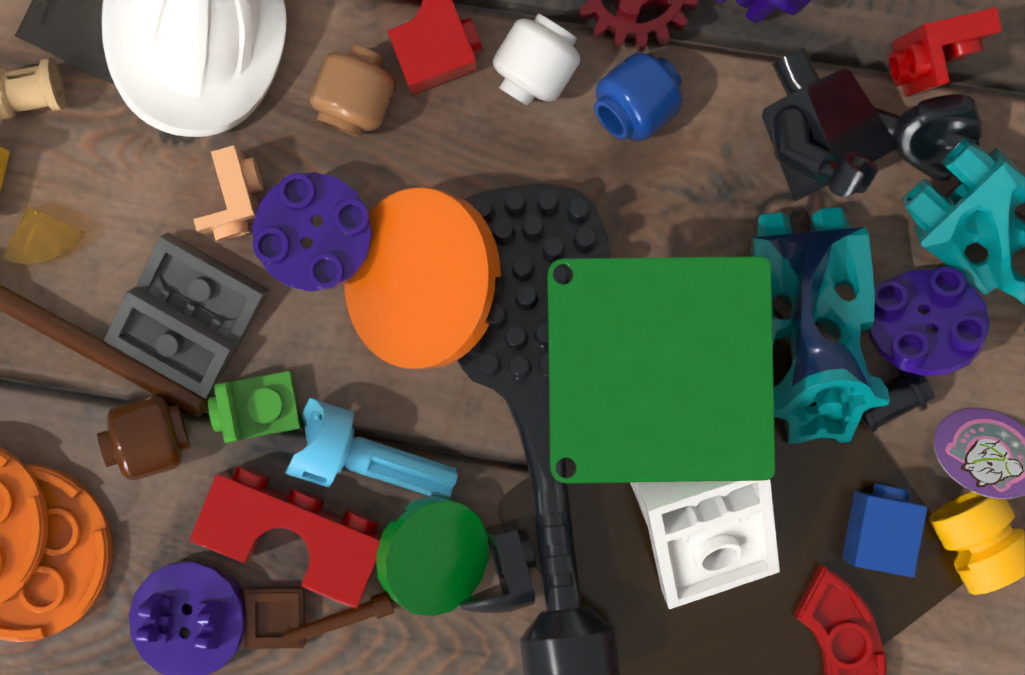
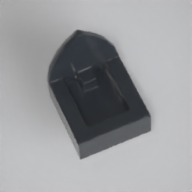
(512, 560)

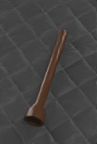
(99, 351)

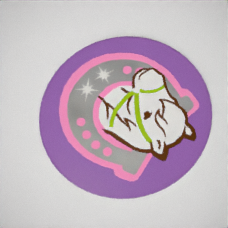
(983, 452)

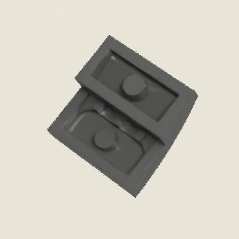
(186, 315)

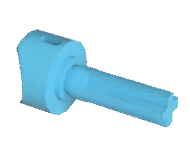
(334, 447)

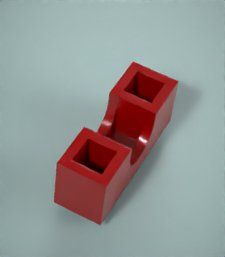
(435, 46)
(244, 508)

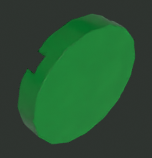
(432, 556)

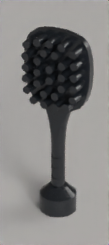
(531, 232)

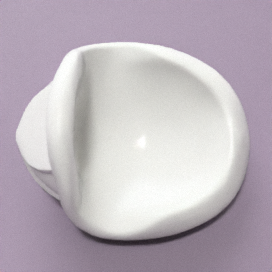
(193, 62)

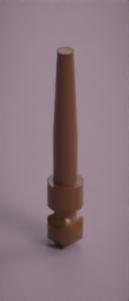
(379, 606)

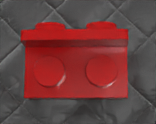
(923, 53)

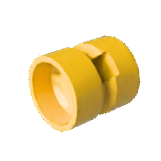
(987, 546)

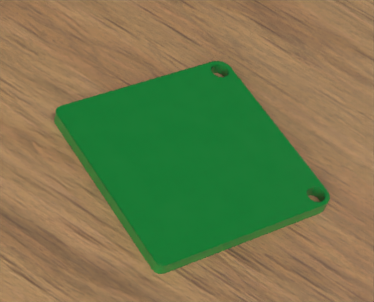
(662, 369)

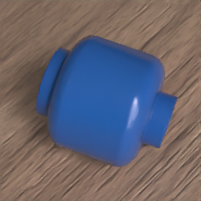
(638, 97)

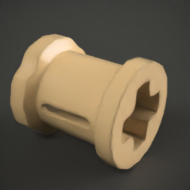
(31, 89)

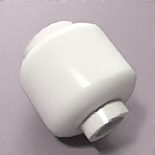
(536, 60)

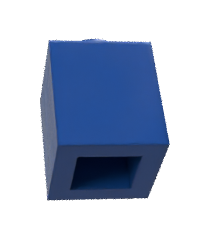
(885, 531)

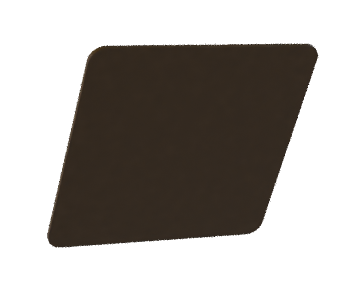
(754, 623)

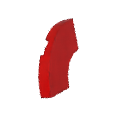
(841, 626)

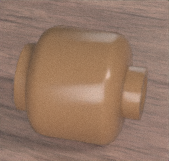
(352, 91)

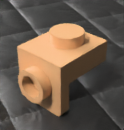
(239, 183)

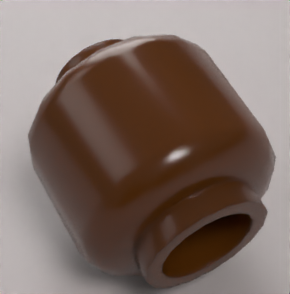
(144, 438)

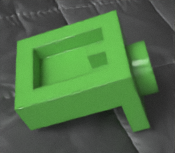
(255, 407)

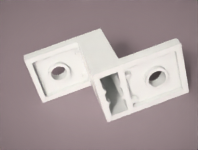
(709, 535)

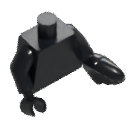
(833, 133)

